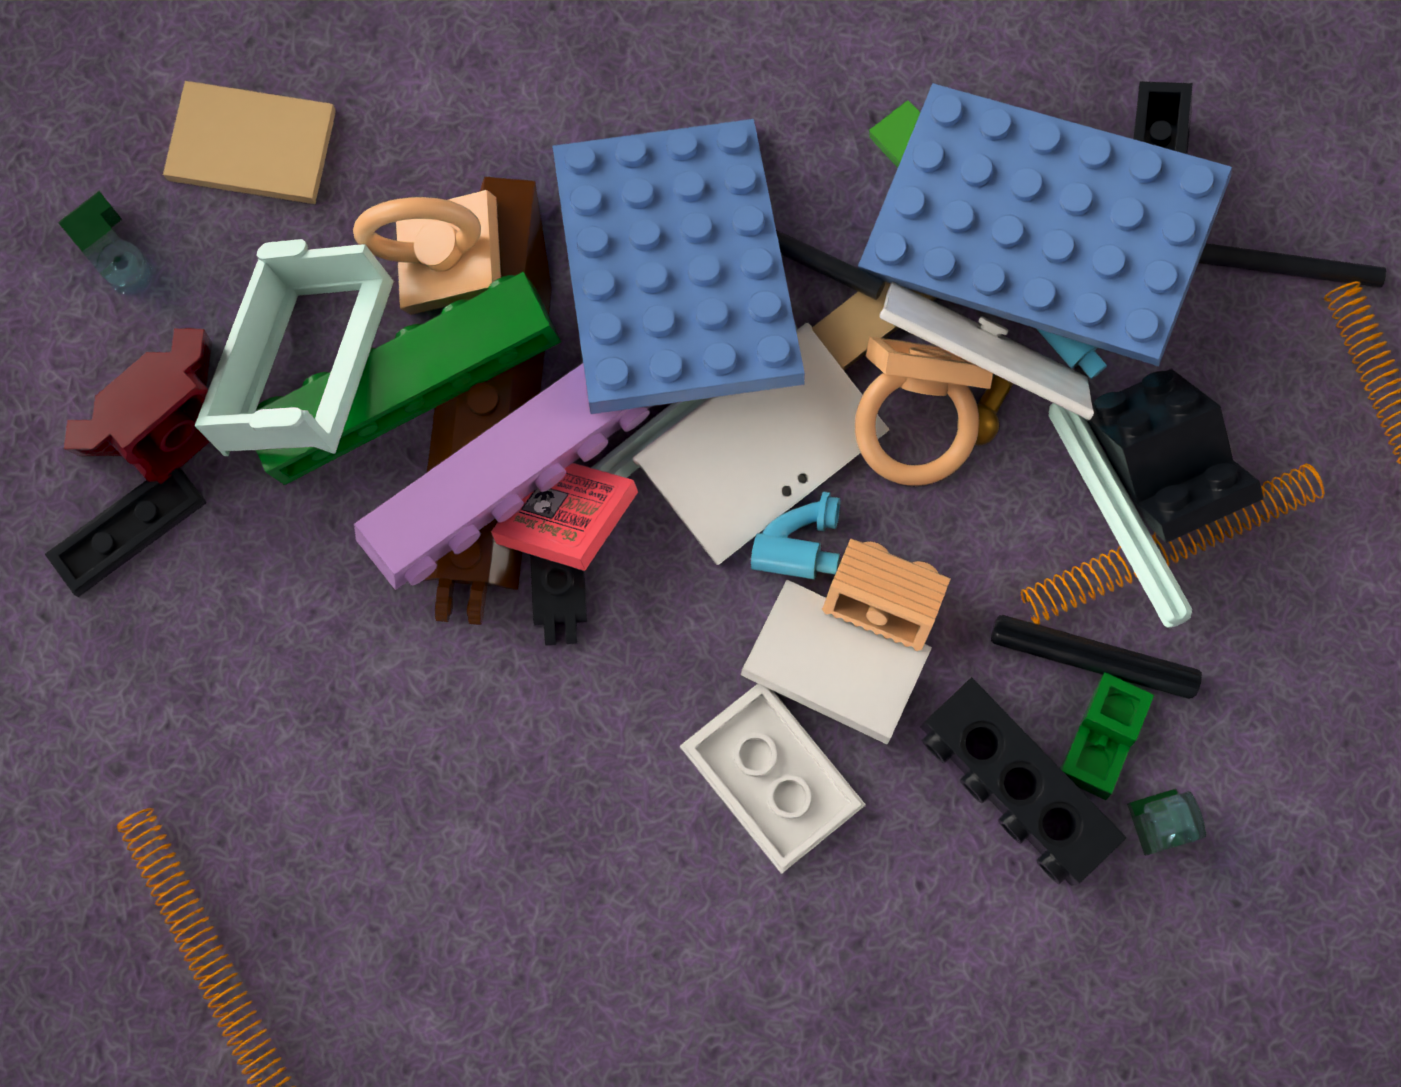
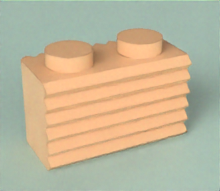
(886, 593)

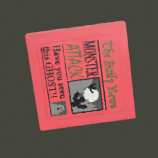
(570, 518)

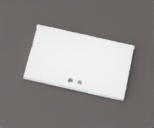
(988, 349)
(744, 454)

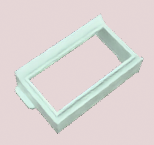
(280, 276)

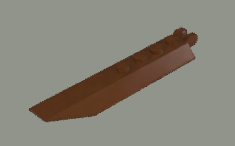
(489, 402)

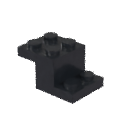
(1172, 454)

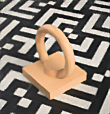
(441, 247)
(923, 371)

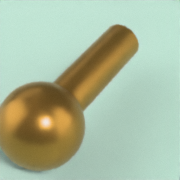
(988, 407)

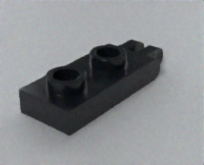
(557, 598)

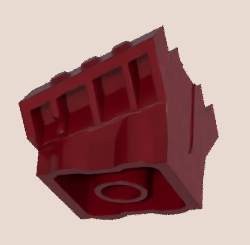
(150, 410)

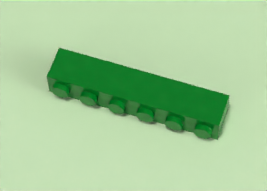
(424, 369)

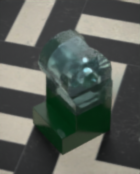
(114, 259)
(1167, 820)

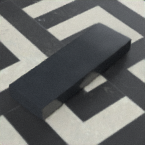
(124, 530)

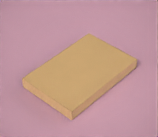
(249, 142)

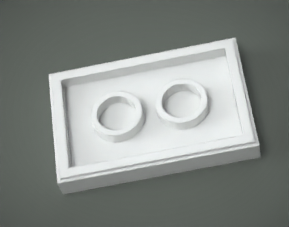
(834, 664)
(772, 776)

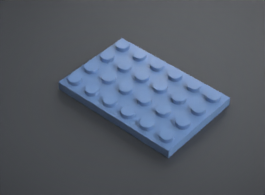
(1046, 222)
(676, 267)

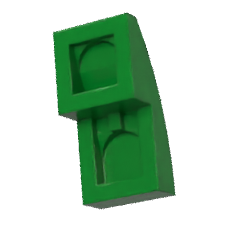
(1106, 735)

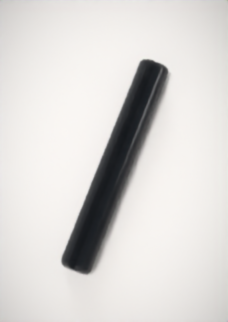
(1096, 656)

